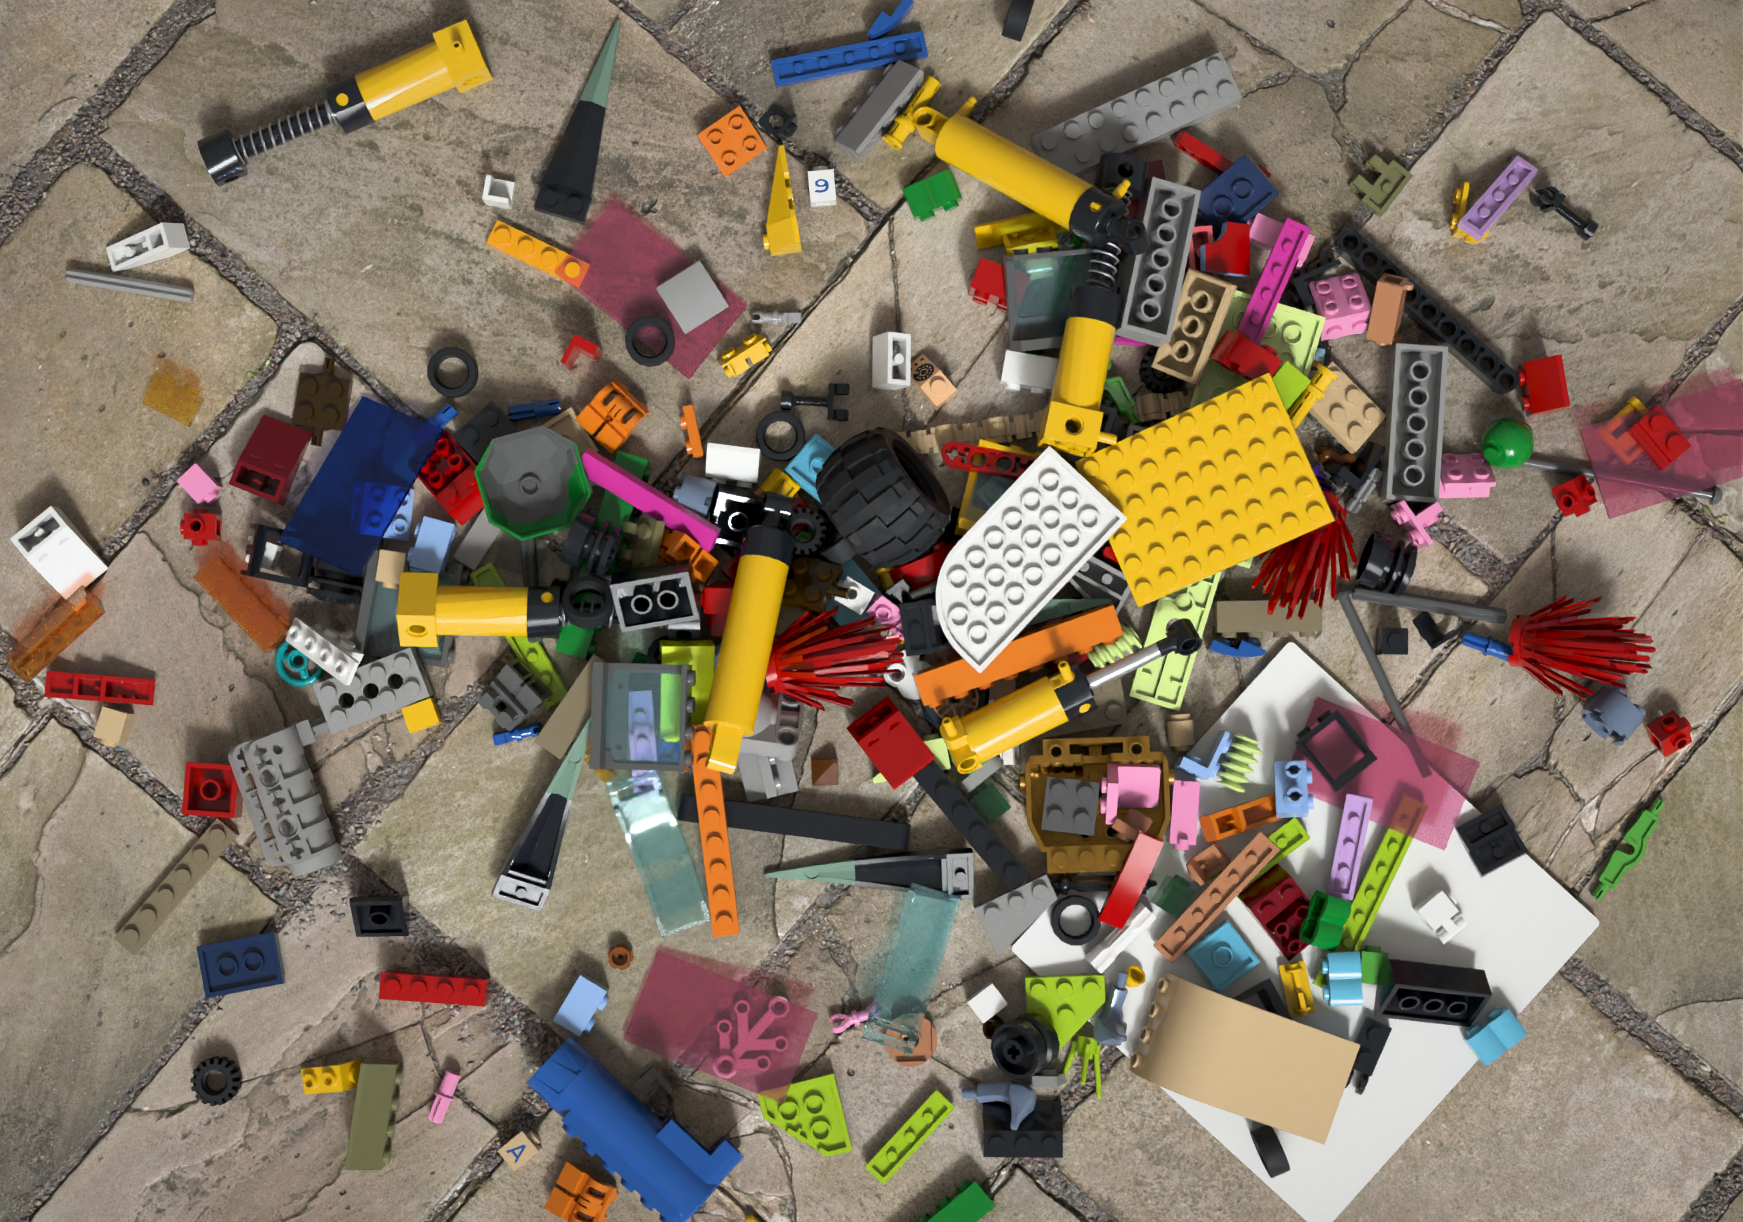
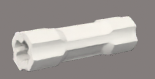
(1106, 951)

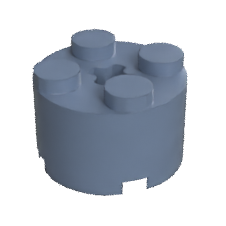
(695, 493)
(1613, 714)

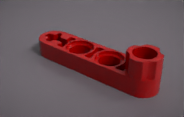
(1204, 154)
(990, 465)

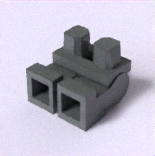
(511, 696)

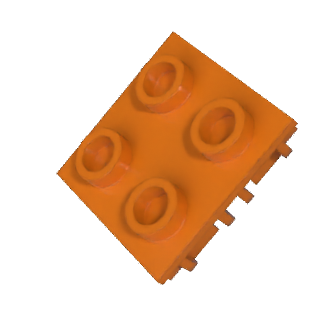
(731, 141)

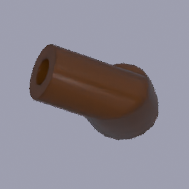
(1326, 455)

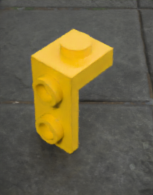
(1460, 198)
(331, 1077)

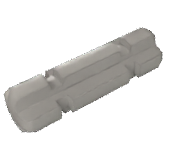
(1360, 496)

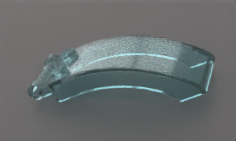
(660, 854)
(912, 967)

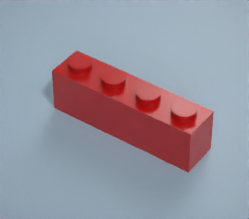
(434, 988)

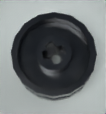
(1025, 1045)

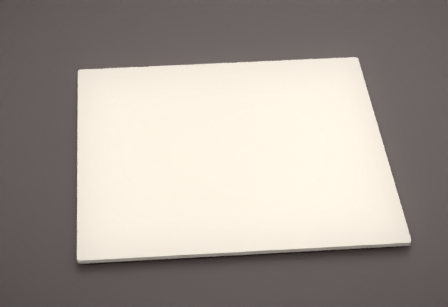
(1516, 932)

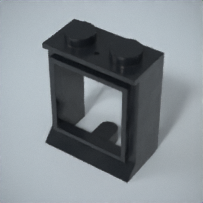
(256, 553)

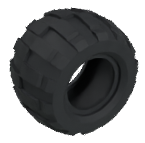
(883, 497)

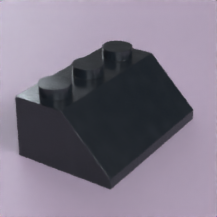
(655, 595)
(1036, 1137)

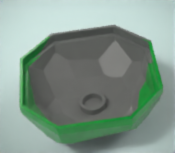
(532, 483)

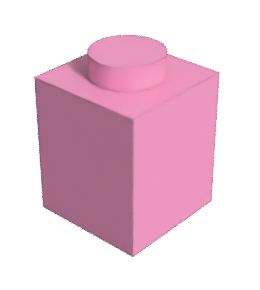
(200, 485)

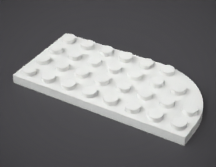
(1020, 557)

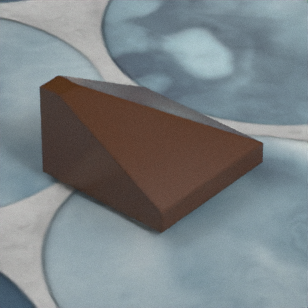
(825, 772)

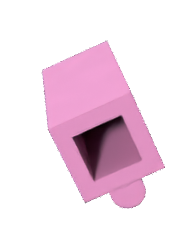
(1265, 232)
(1183, 814)

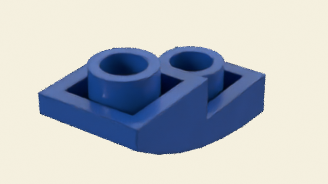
(1244, 649)

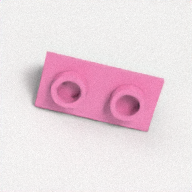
(886, 613)

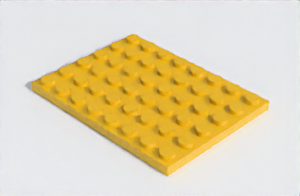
(1207, 490)

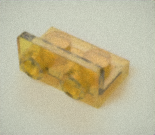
(172, 400)

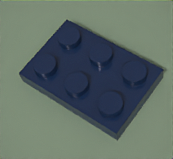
(1235, 195)
(241, 964)

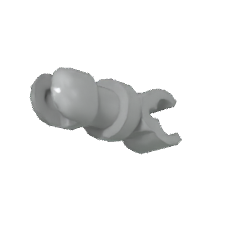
(777, 317)

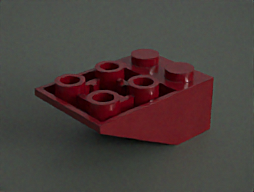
(271, 460)
(1278, 909)

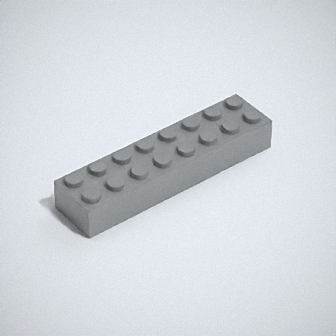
(1140, 116)

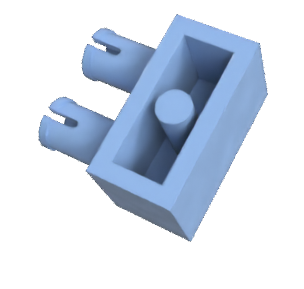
(1291, 789)

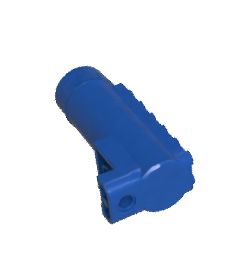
(651, 1156)

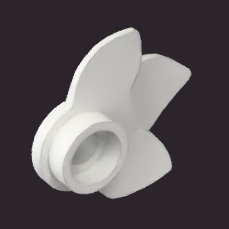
(906, 683)

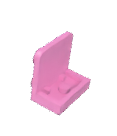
(1343, 304)
(1129, 788)

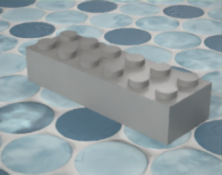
(1155, 278)
(1414, 424)

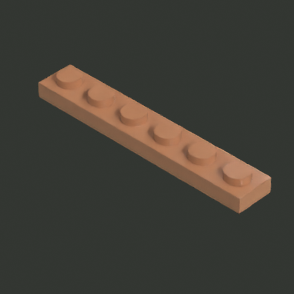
(1216, 896)

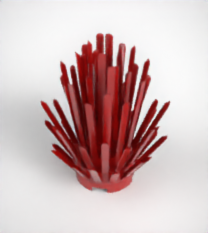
(1303, 558)
(1567, 643)
(813, 658)

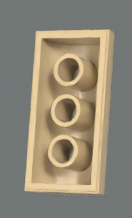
(1196, 327)

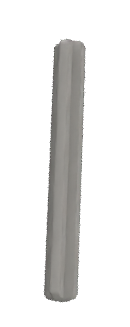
(129, 285)

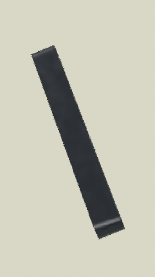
(1439, 315)
(805, 823)

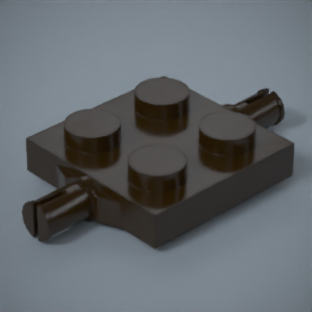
(322, 402)
(812, 584)

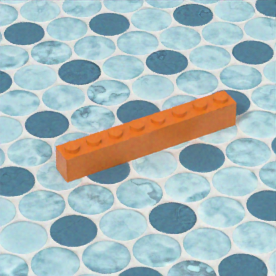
(1022, 653)
(714, 838)

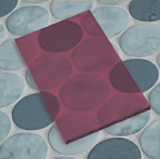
(619, 274)
(1630, 479)
(1413, 781)
(720, 1026)

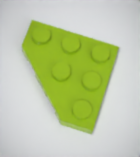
(1065, 1000)
(811, 1114)

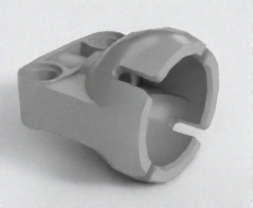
(776, 727)

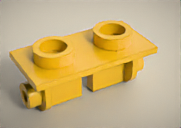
(735, 358)
(1297, 988)

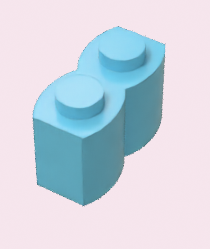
(1343, 978)
(1494, 1035)

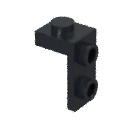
(1300, 294)
(1359, 471)

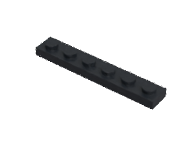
(971, 825)

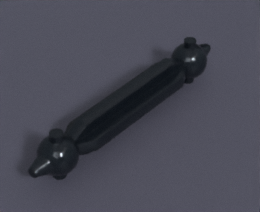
(1091, 884)

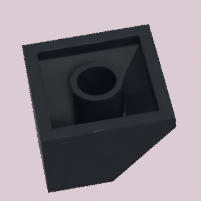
(734, 511)

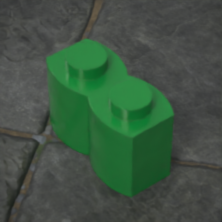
(932, 195)
(1325, 920)

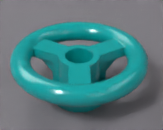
(305, 680)

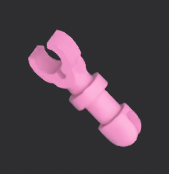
(847, 1020)

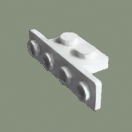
(326, 649)

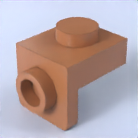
(1131, 824)
(1207, 863)

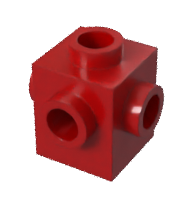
(1575, 496)
(210, 527)
(1669, 733)

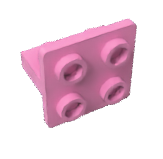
(1465, 476)
(1415, 523)

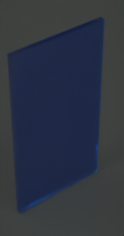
(361, 486)

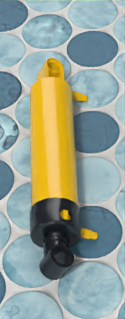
(1031, 180)
(749, 632)

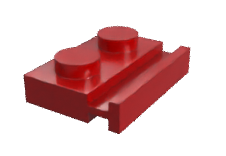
(1659, 438)

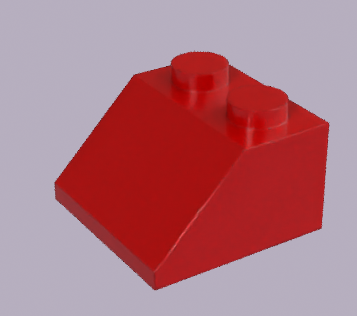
(1543, 386)

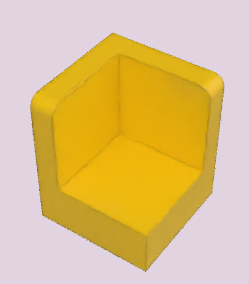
(422, 715)

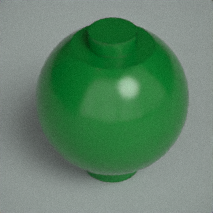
(1507, 443)

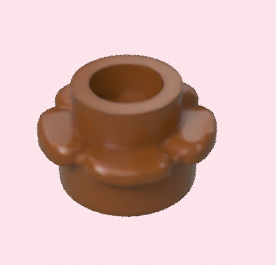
(623, 963)

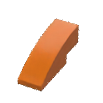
(1239, 818)

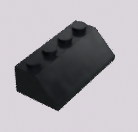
(1430, 993)

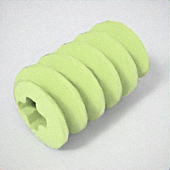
(1102, 654)
(1238, 763)

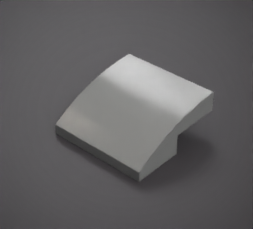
(691, 296)

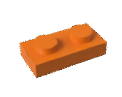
(689, 422)

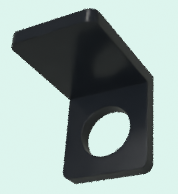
(786, 130)
(1430, 631)

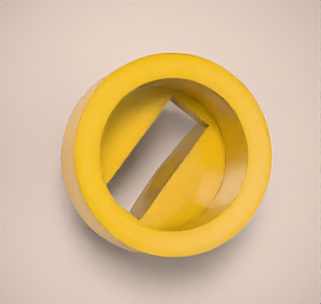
(1135, 976)

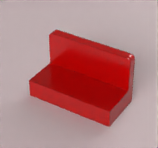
(577, 346)

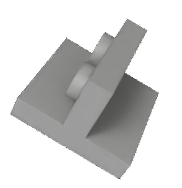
(766, 776)

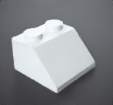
(733, 464)

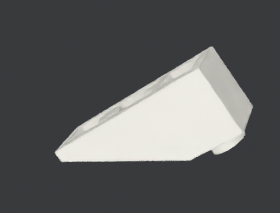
(148, 246)

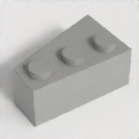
(1101, 581)
(1014, 911)

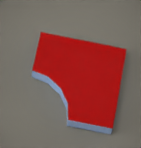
(1229, 252)

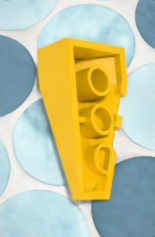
(781, 224)

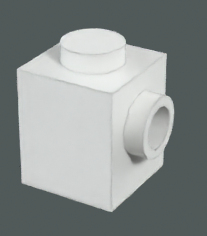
(859, 597)

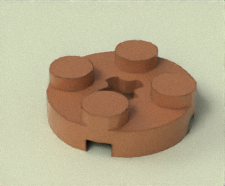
(923, 1049)

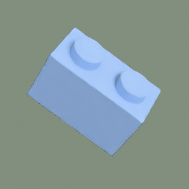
(432, 546)
(581, 1005)

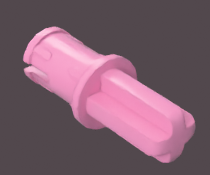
(444, 1096)

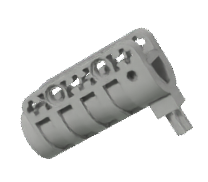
(287, 797)

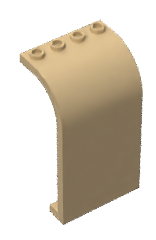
(1243, 1059)

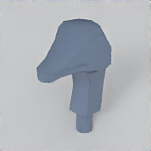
(1109, 1026)
(1018, 1095)

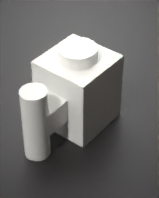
(1437, 911)

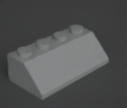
(880, 109)

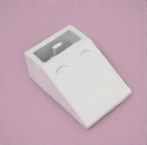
(59, 551)

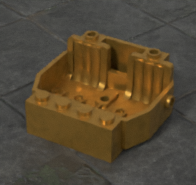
(1099, 852)

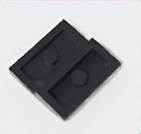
(1491, 840)

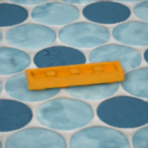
(530, 250)

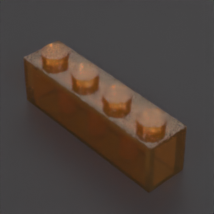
(242, 604)
(55, 634)

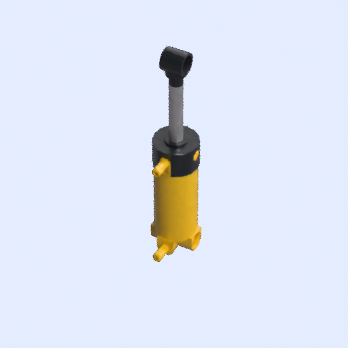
(1048, 702)

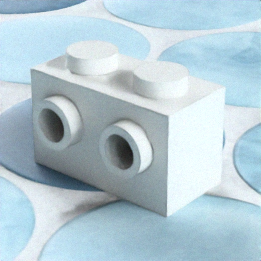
(891, 361)
(1028, 372)

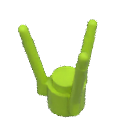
(1086, 1048)

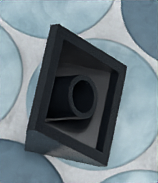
(380, 915)

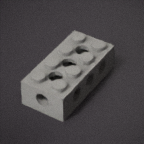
(390, 697)

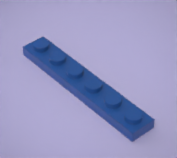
(849, 59)

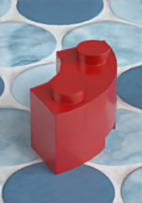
(1245, 357)
(925, 567)

